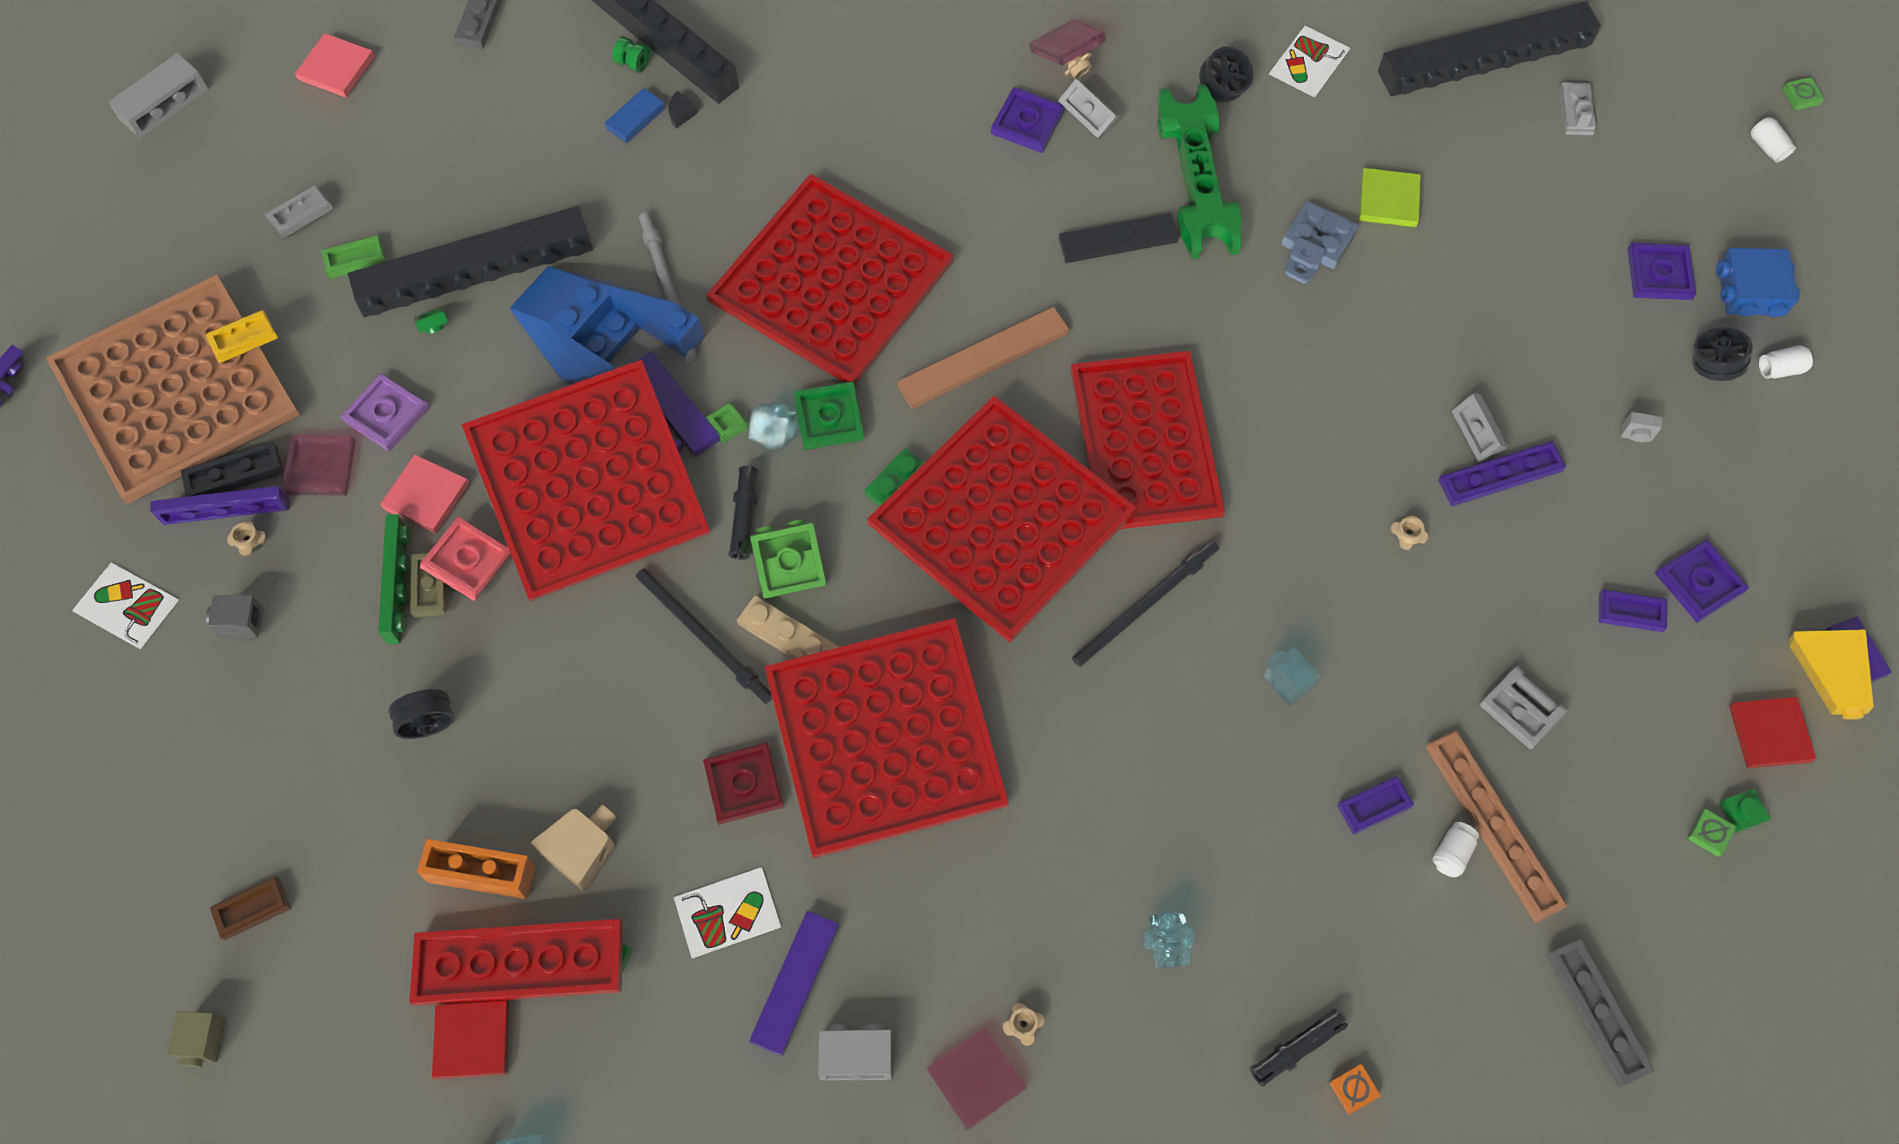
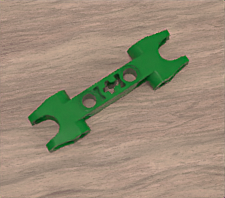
(1206, 213)

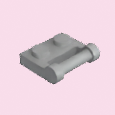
(1518, 713)

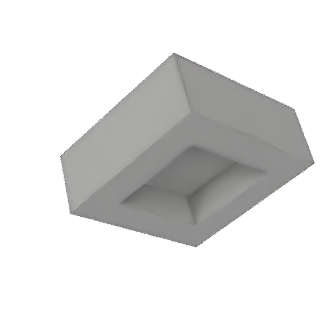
(1640, 427)

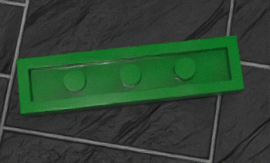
(393, 588)

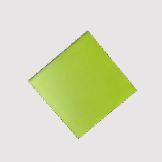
(1389, 197)

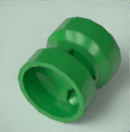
(631, 54)

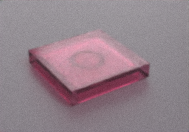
(1067, 42)
(318, 465)
(976, 1079)

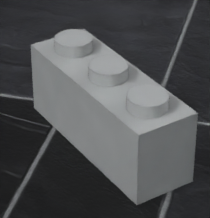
(158, 95)

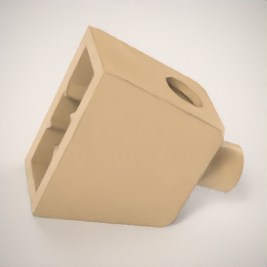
(577, 845)

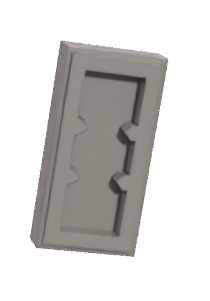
(299, 211)

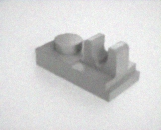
(1088, 108)
(1577, 108)
(1479, 427)

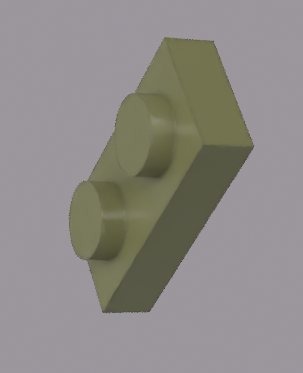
(427, 591)

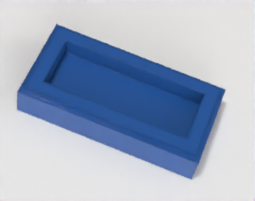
(634, 115)

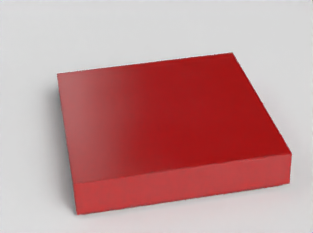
(1772, 732)
(470, 1040)

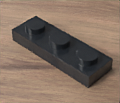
(233, 470)

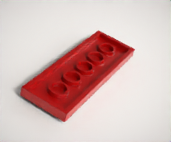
(517, 962)

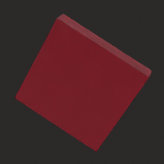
(743, 783)

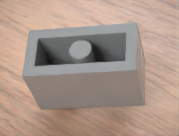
(855, 1053)

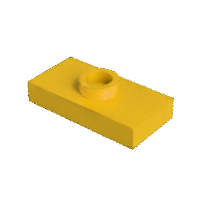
(241, 336)

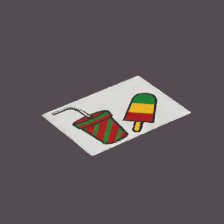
(1309, 61)
(125, 605)
(727, 912)

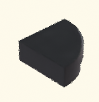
(680, 109)

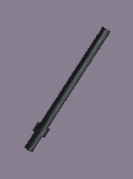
(1190, 565)
(744, 675)

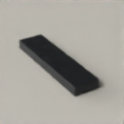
(1118, 238)

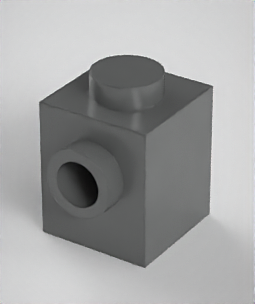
(234, 616)

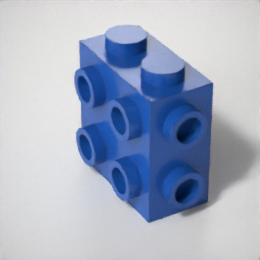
(1757, 282)

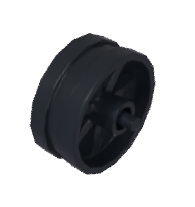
(1226, 74)
(1723, 347)
(421, 714)

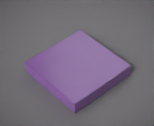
(385, 412)

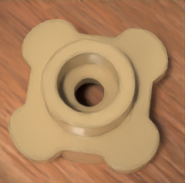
(1079, 66)
(1409, 524)
(240, 532)
(1020, 1014)

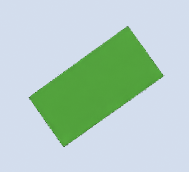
(353, 256)

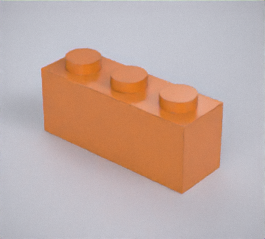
(476, 869)

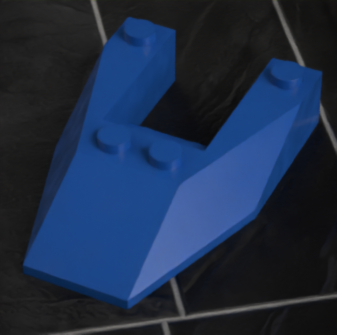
(587, 321)

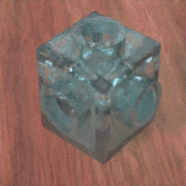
(773, 425)
(1169, 940)

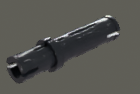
(745, 500)
(1287, 1055)

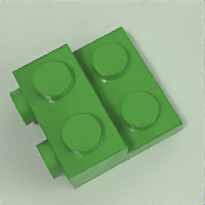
(787, 559)

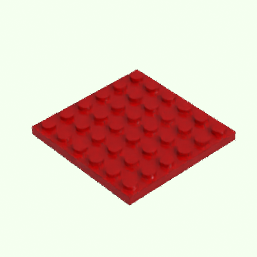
(830, 279)
(585, 480)
(1001, 517)
(885, 737)

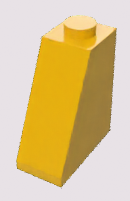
(1837, 668)

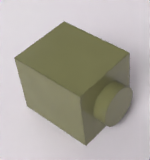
(196, 1038)

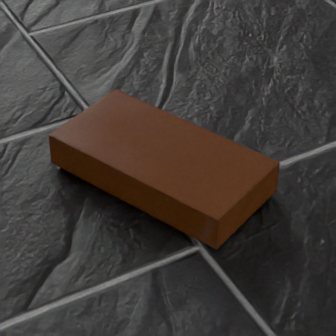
(250, 908)

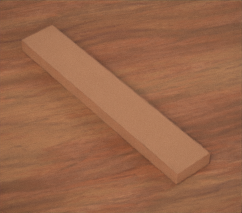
(982, 358)
(1496, 827)

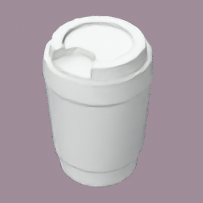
(1773, 139)
(1786, 362)
(1456, 849)

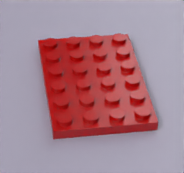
(1149, 436)

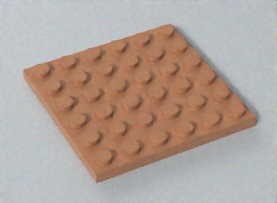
(161, 397)

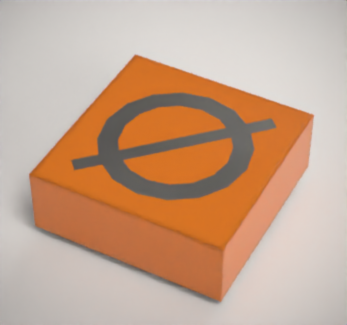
(1354, 1089)

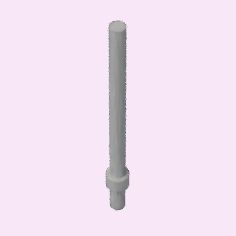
(653, 242)

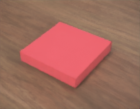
(335, 65)
(425, 494)
(465, 558)

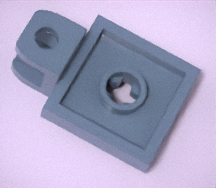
(1310, 249)

